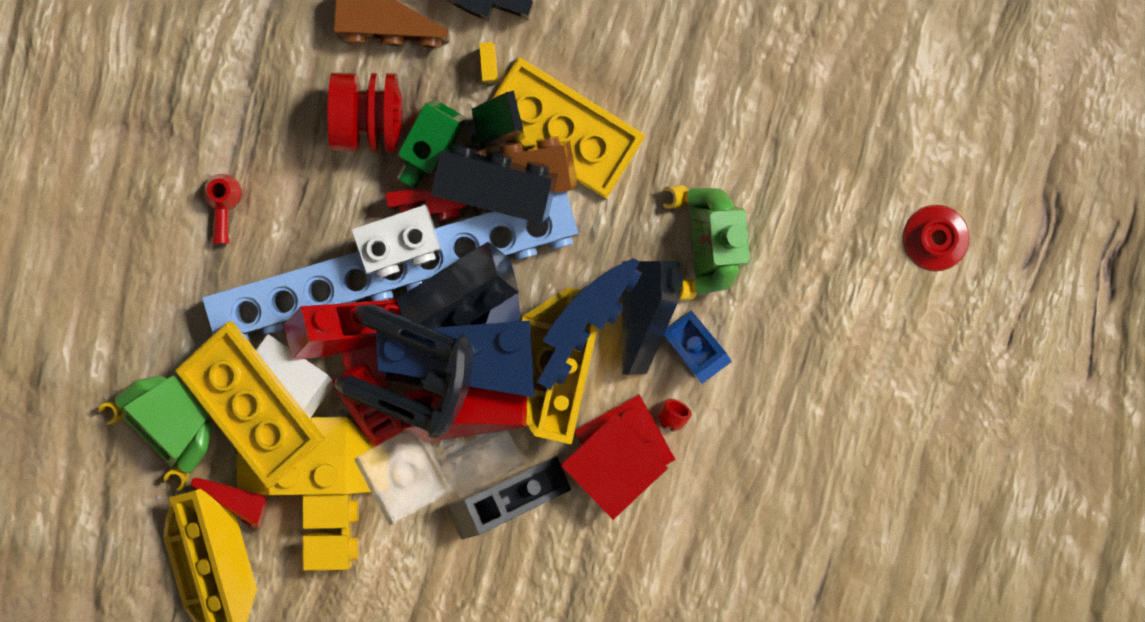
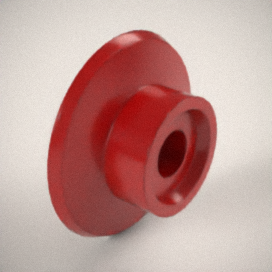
(919, 242)

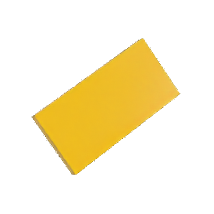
(598, 140)
(250, 404)

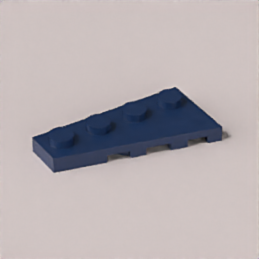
(499, 360)

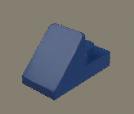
(697, 347)

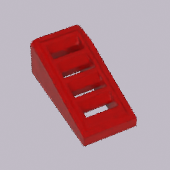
(377, 426)
(245, 505)

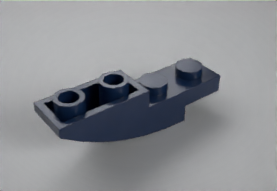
(593, 305)

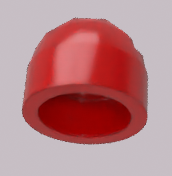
(674, 414)

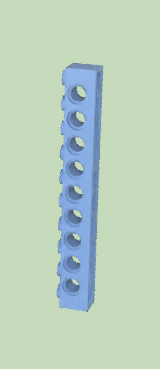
(226, 305)

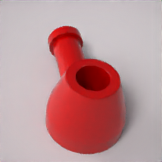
(222, 205)

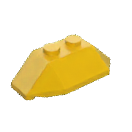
(556, 411)
(325, 470)
(208, 559)

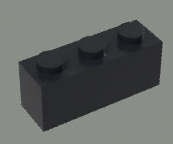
(495, 183)
(462, 290)

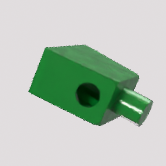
(436, 126)

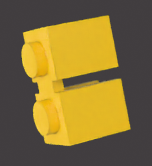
(330, 549)

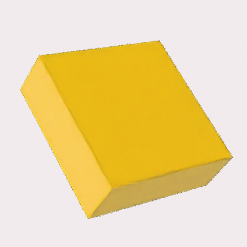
(488, 63)

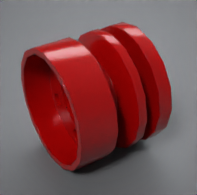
(364, 112)

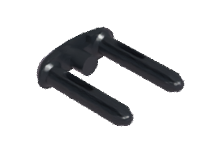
(450, 387)

